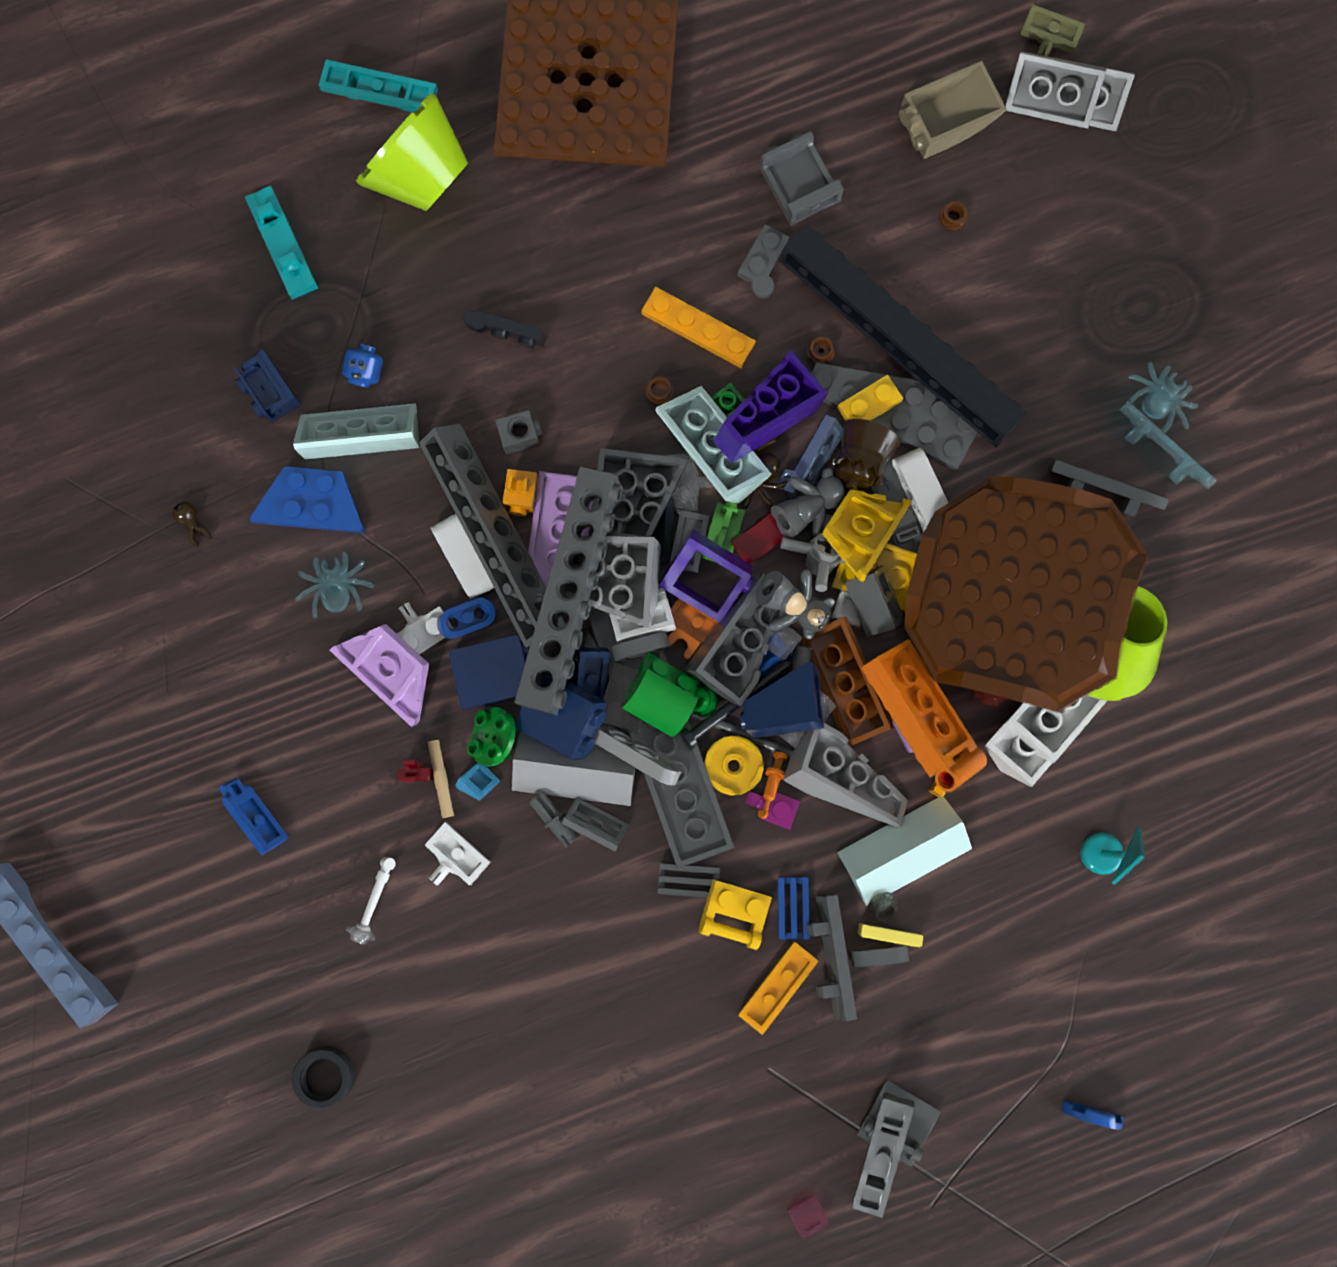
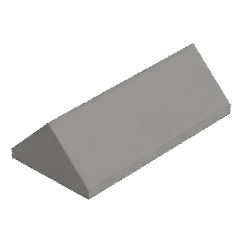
(590, 778)

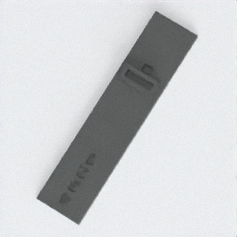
(908, 531)

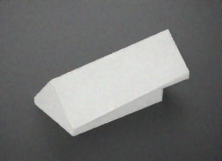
(1038, 737)

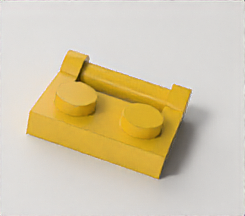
(738, 904)

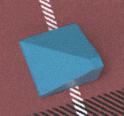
(477, 781)

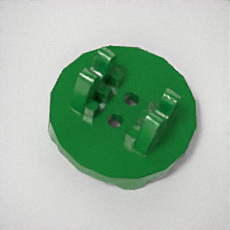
(492, 736)

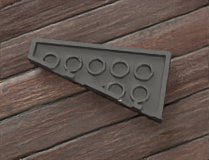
(917, 421)

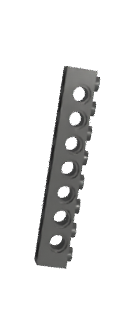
(588, 486)
(487, 526)

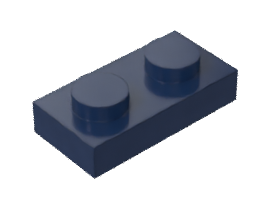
(592, 670)

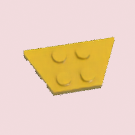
(863, 528)

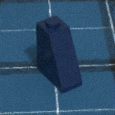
(786, 705)

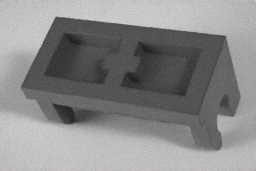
(875, 602)

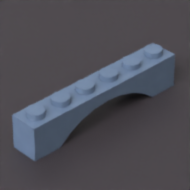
(70, 982)

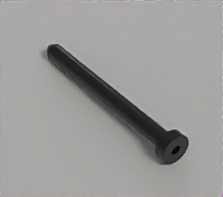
(691, 736)

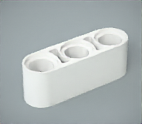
(919, 485)
(462, 556)

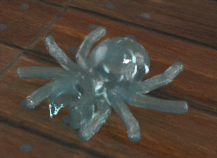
(1163, 396)
(333, 585)

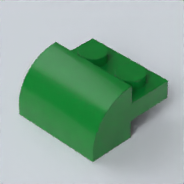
(661, 695)

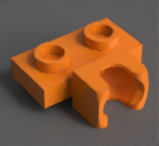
(691, 627)

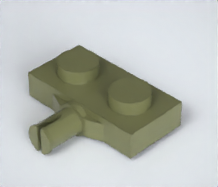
(1052, 30)

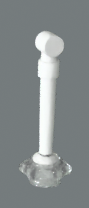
(361, 931)

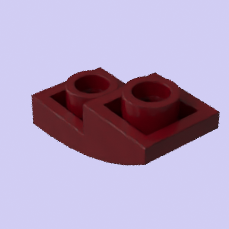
(758, 538)

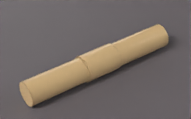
(440, 779)

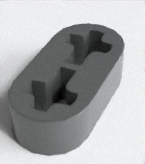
(640, 646)
(879, 956)

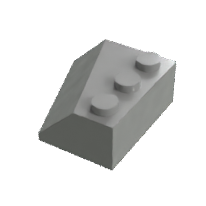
(626, 578)

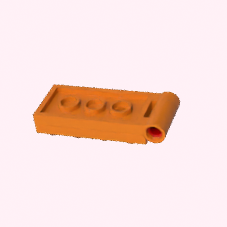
(924, 716)

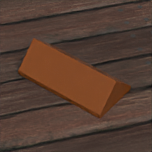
(839, 663)

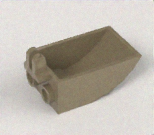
(950, 109)

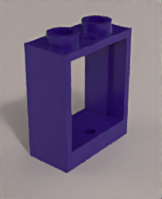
(698, 542)

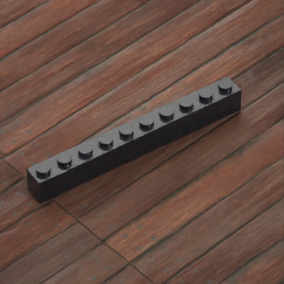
(902, 336)

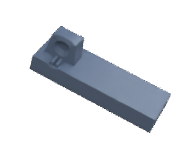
(815, 456)

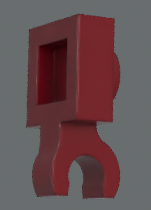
(414, 772)

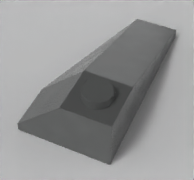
(735, 649)

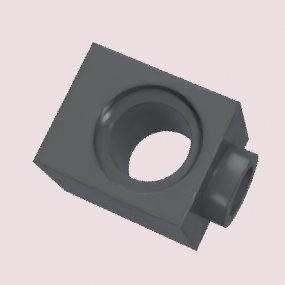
(507, 426)

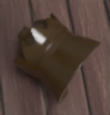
(864, 453)

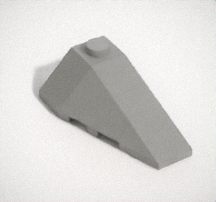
(835, 773)

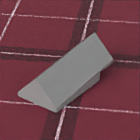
(1068, 91)

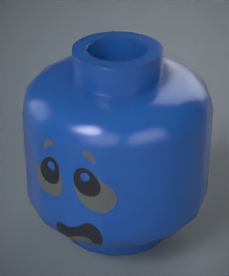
(362, 366)

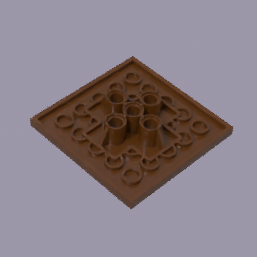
(549, 44)

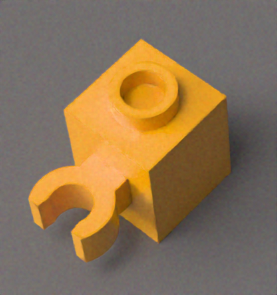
(520, 492)

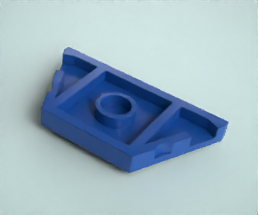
(309, 501)

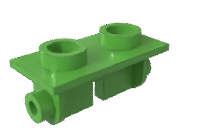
(725, 525)

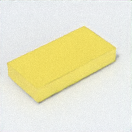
(890, 935)

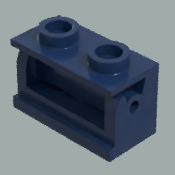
(267, 387)

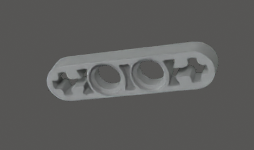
(637, 754)

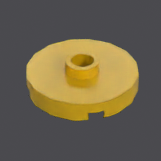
(749, 760)

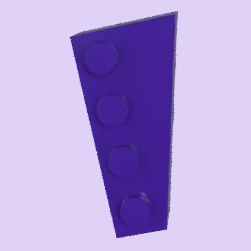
(773, 407)

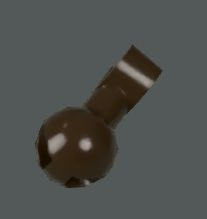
(187, 517)

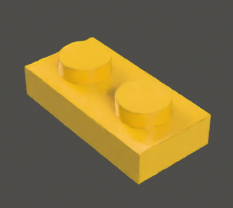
(871, 401)

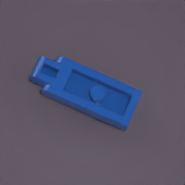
(252, 816)

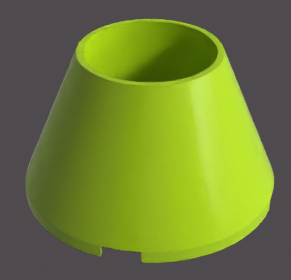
(417, 158)
(1139, 649)

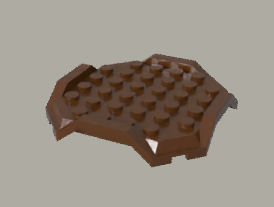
(1024, 591)

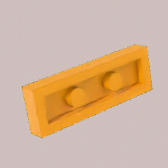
(778, 987)

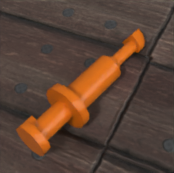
(774, 775)

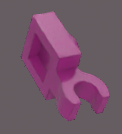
(780, 811)

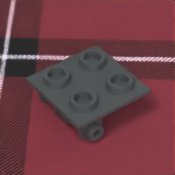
(920, 1126)

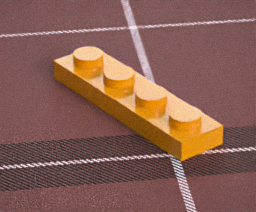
(698, 327)

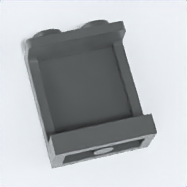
(799, 178)

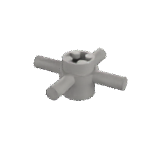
(820, 556)

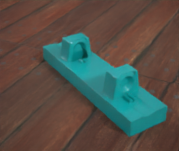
(374, 86)
(281, 242)

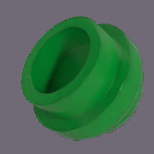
(706, 702)

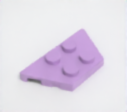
(388, 669)

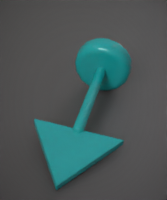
(1104, 854)

